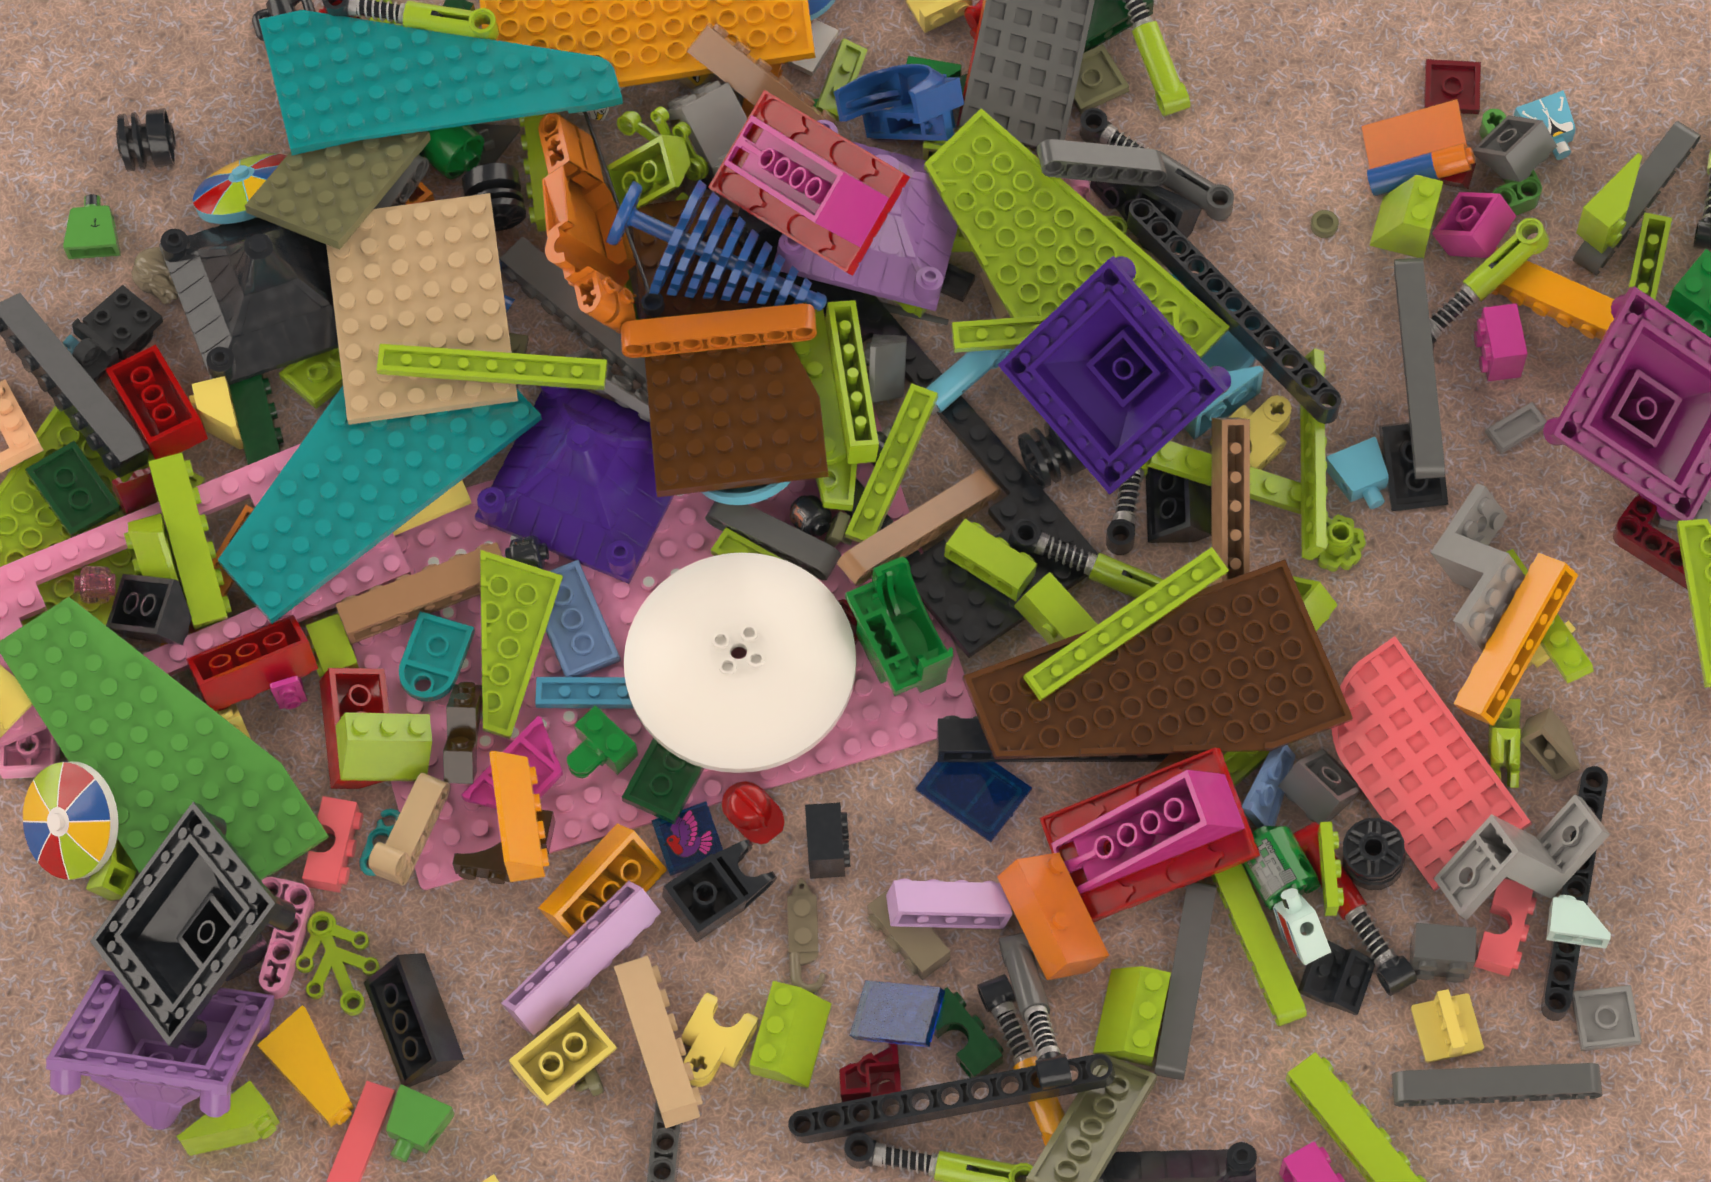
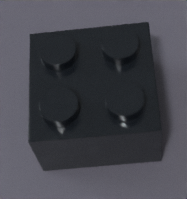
(826, 840)

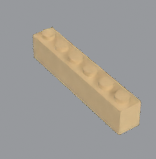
(657, 1042)

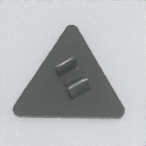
(496, 140)

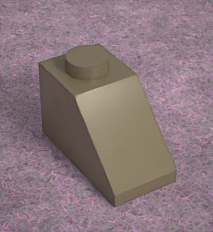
(1550, 744)

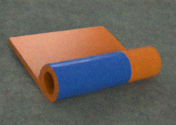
(1416, 143)

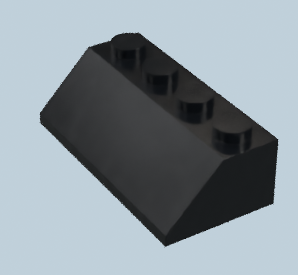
(413, 1019)

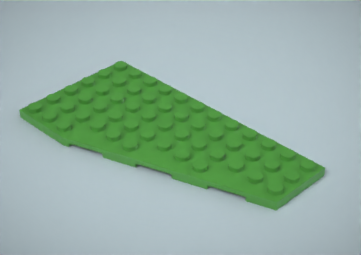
(155, 742)

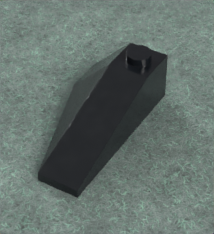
(1174, 207)

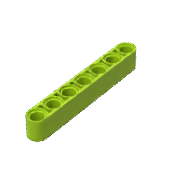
(1260, 945)

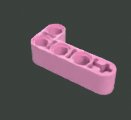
(284, 940)

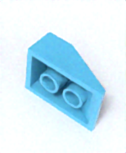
(1244, 386)

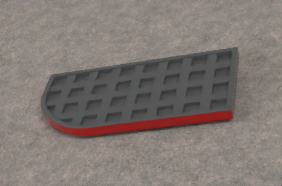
(1027, 66)

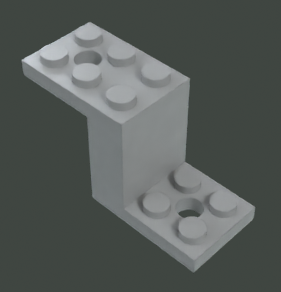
(713, 119)
(1474, 564)
(1506, 851)

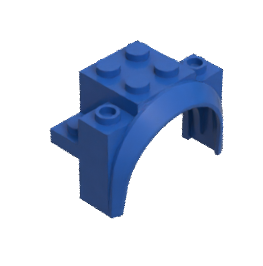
(919, 98)

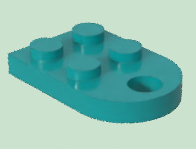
(434, 654)

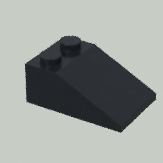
(1403, 488)

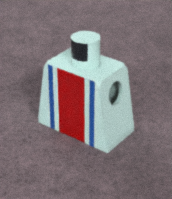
(1297, 916)

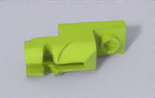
(1505, 743)

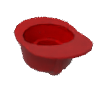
(752, 812)

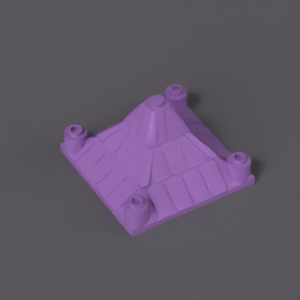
(908, 252)
(128, 1056)

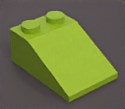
(1605, 213)
(244, 1123)

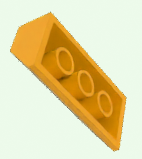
(518, 817)
(604, 871)

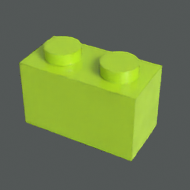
(331, 644)

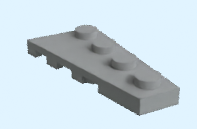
(621, 389)

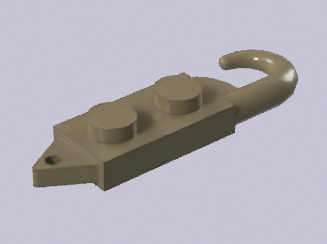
(803, 934)

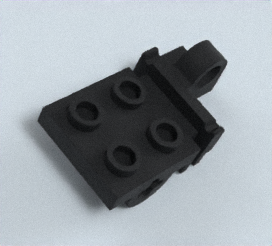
(114, 330)

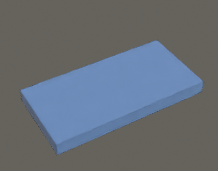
(578, 627)

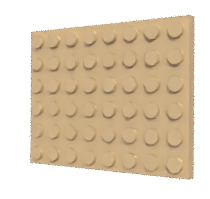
(424, 281)

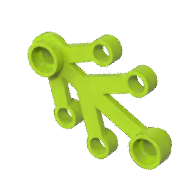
(631, 122)
(335, 958)

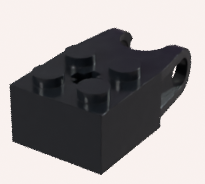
(722, 882)

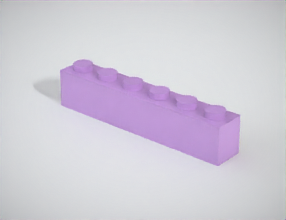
(581, 958)

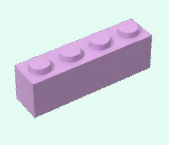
(948, 904)

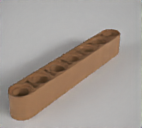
(919, 526)

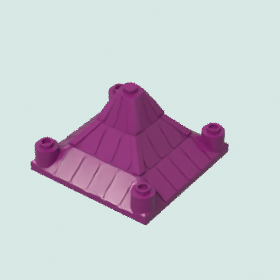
(1645, 407)

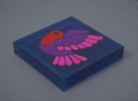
(689, 839)

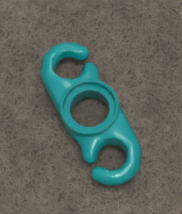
(381, 829)

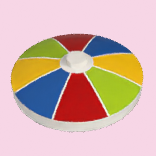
(70, 820)

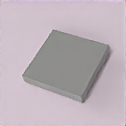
(1606, 1018)

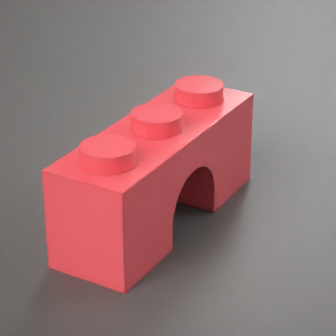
(329, 868)
(1499, 951)

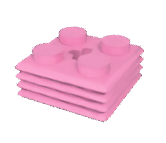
(19, 763)

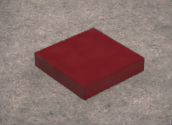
(1451, 81)

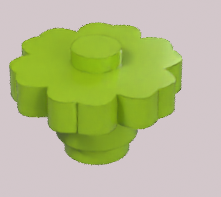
(1343, 544)

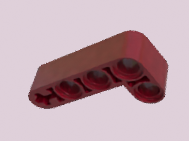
(1646, 534)

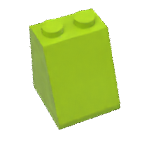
(1407, 217)

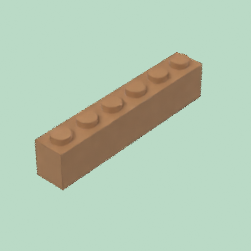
(745, 74)
(1231, 494)
(424, 591)

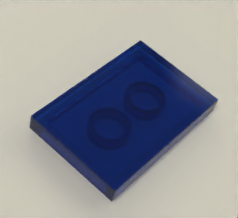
(897, 1013)

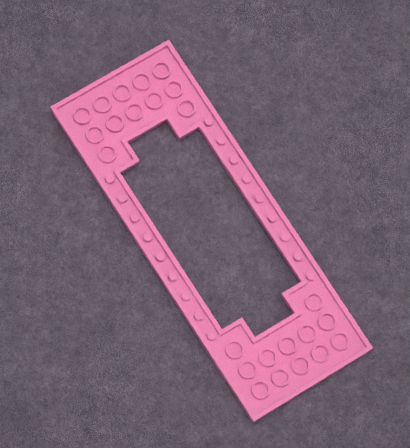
(22, 599)

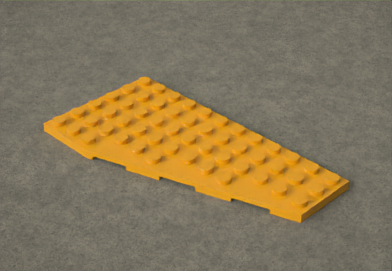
(651, 37)

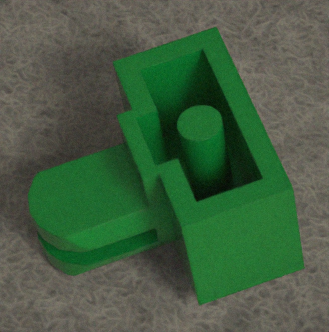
(600, 745)

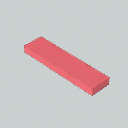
(362, 1133)

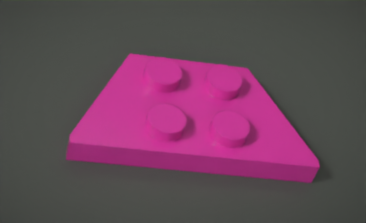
(532, 744)

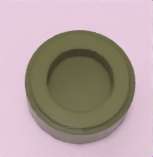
(1324, 224)

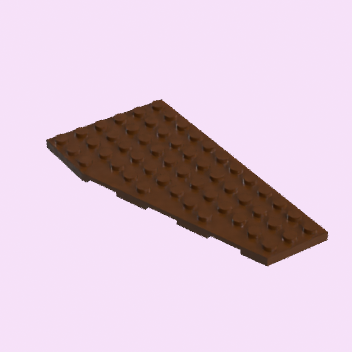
(724, 412)
(1216, 672)

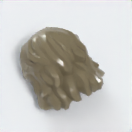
(153, 276)

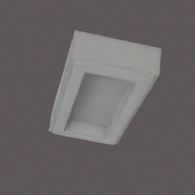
(1516, 428)

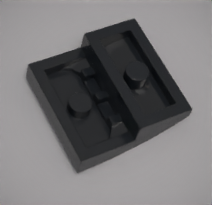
(1338, 978)

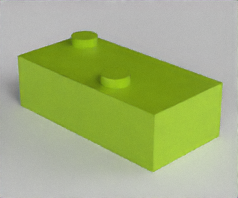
(1053, 611)

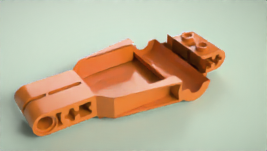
(579, 221)

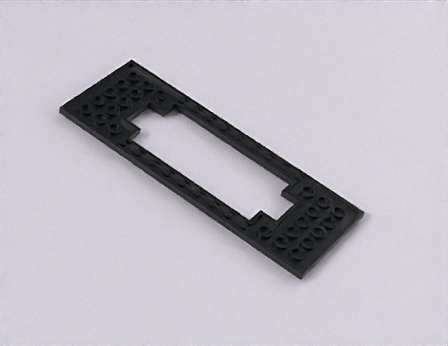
(960, 601)

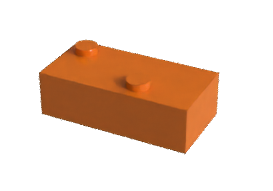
(1053, 916)

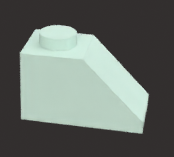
(1575, 923)

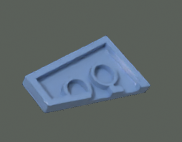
(1265, 796)

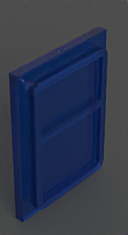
(975, 794)

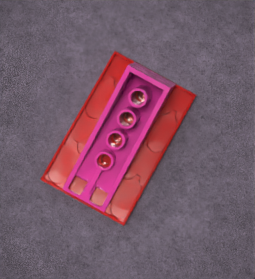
(808, 182)
(1152, 834)

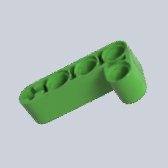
(1512, 190)

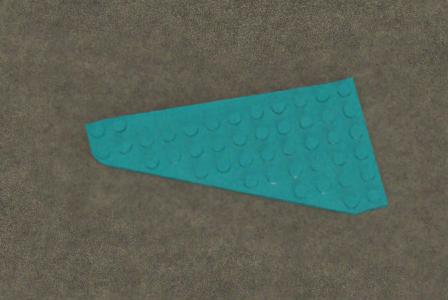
(379, 79)

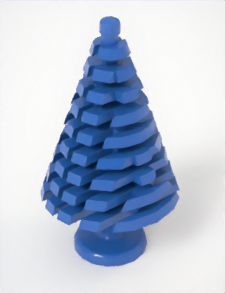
(709, 252)

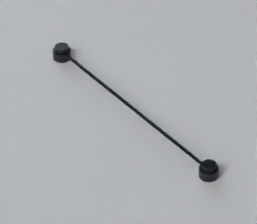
(652, 304)

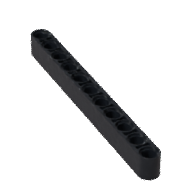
(1239, 321)
(936, 1095)

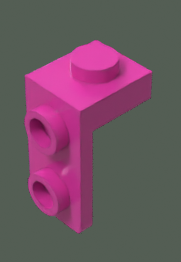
(289, 692)

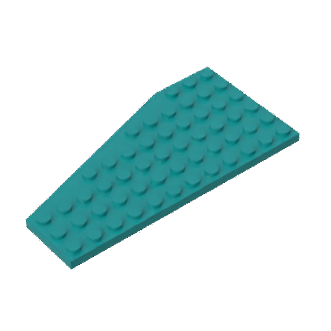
(356, 488)

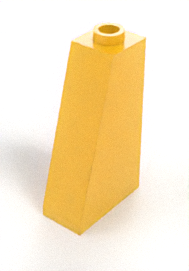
(304, 1062)

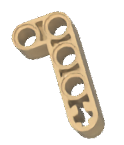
(411, 831)

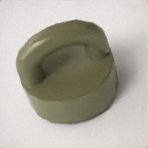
(592, 1081)

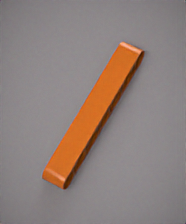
(718, 330)

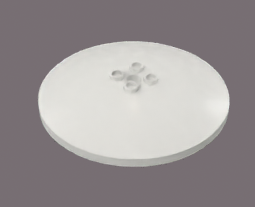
(747, 709)

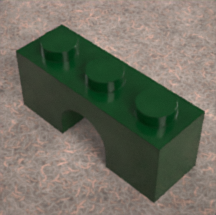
(981, 1053)

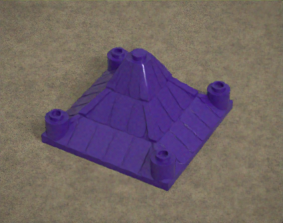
(1113, 375)
(580, 483)

